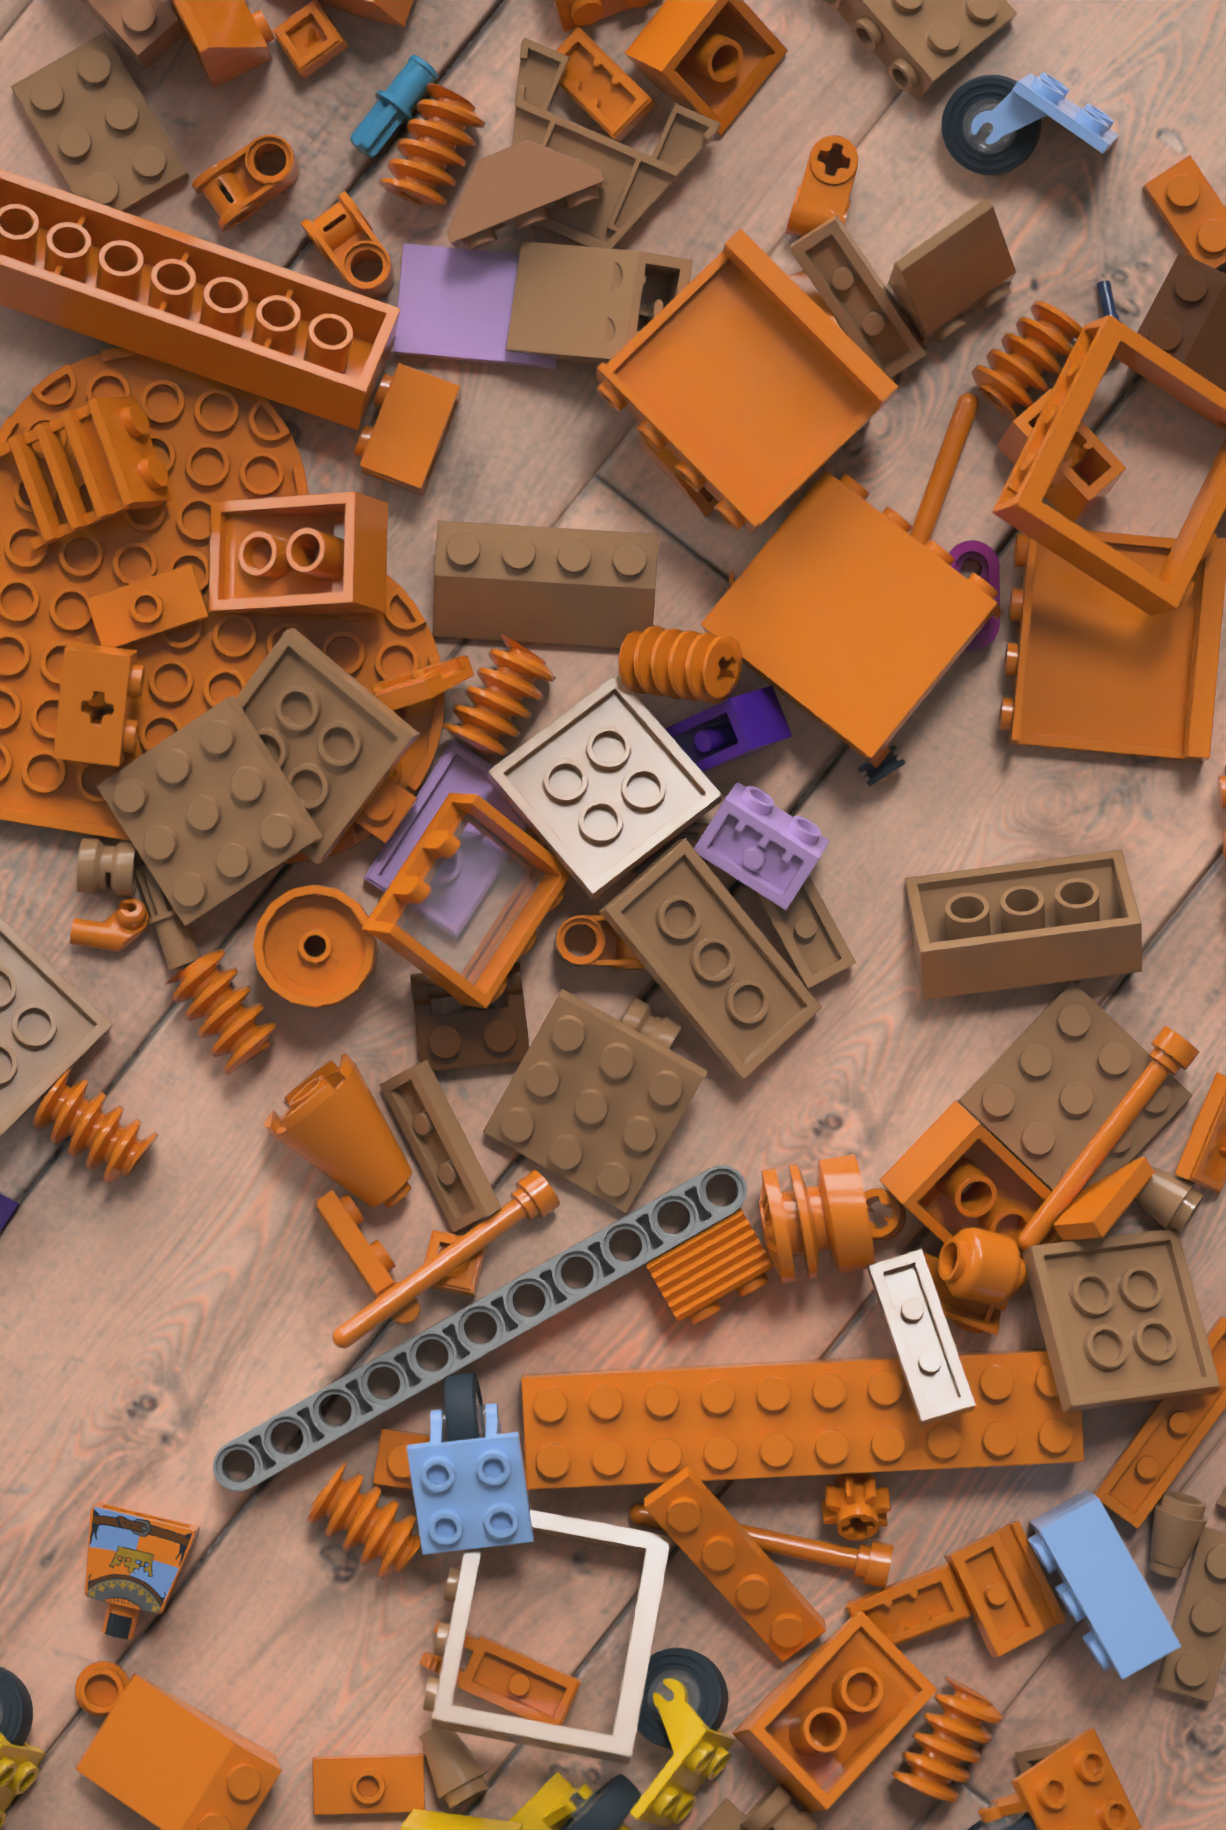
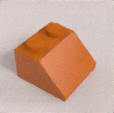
(707, 55)

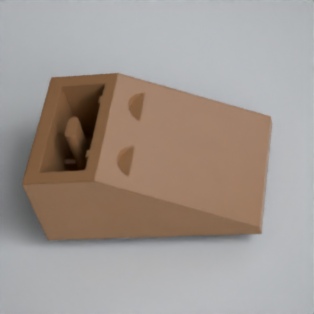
(588, 299)

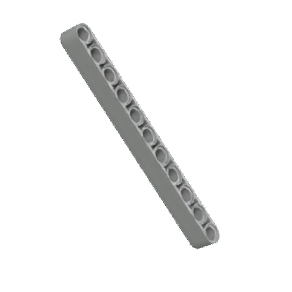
(461, 1348)

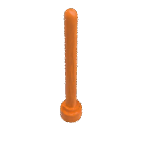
(944, 467)
(1169, 1055)
(531, 1199)
(868, 1561)

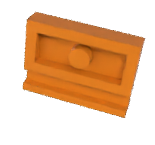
(1005, 1588)

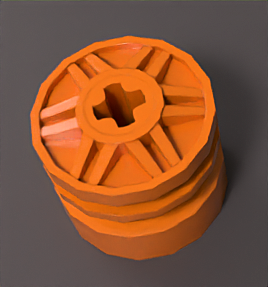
(817, 1218)

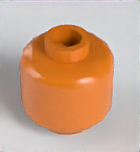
(981, 1266)

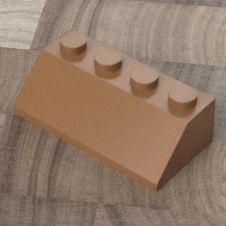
(542, 584)
(1024, 924)

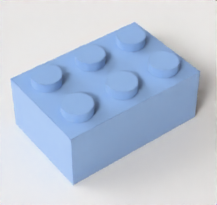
(1102, 1585)

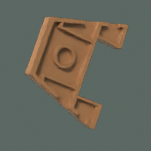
(631, 176)

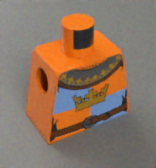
(134, 1563)

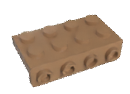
(923, 37)

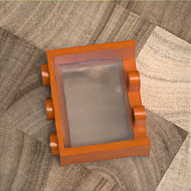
(469, 899)

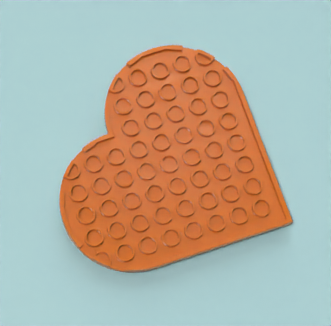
(215, 449)

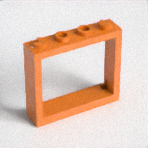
(1022, 495)

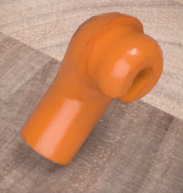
(116, 931)

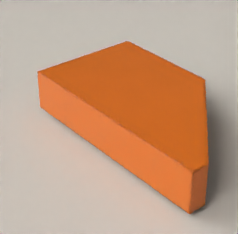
(701, 499)
(422, 683)
(1103, 1202)

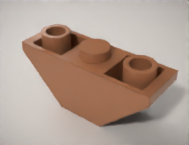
(518, 189)

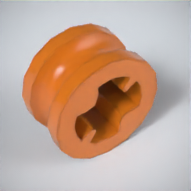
(896, 1223)

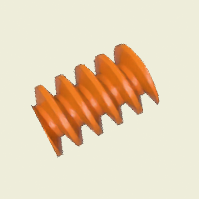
(433, 148)
(1026, 358)
(680, 664)
(500, 698)
(223, 1010)
(92, 1129)
(366, 1522)
(949, 1742)

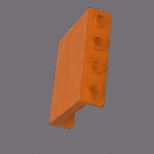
(745, 384)
(852, 614)
(1104, 671)

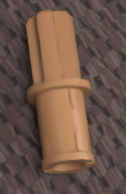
(173, 935)

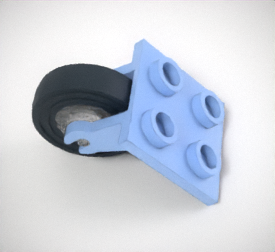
(997, 121)
(469, 1475)

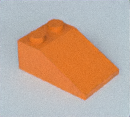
(225, 36)
(299, 555)
(966, 1179)
(835, 1713)
(177, 1762)

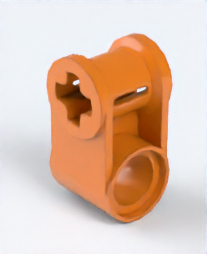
(245, 182)
(820, 194)
(345, 241)
(608, 947)

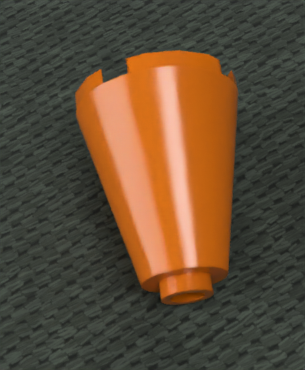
(344, 1134)

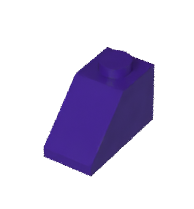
(732, 729)

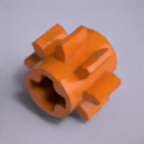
(856, 1506)

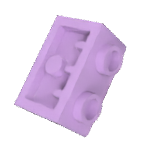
(762, 844)

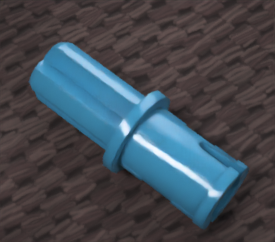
(393, 106)

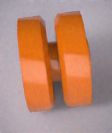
(305, 915)

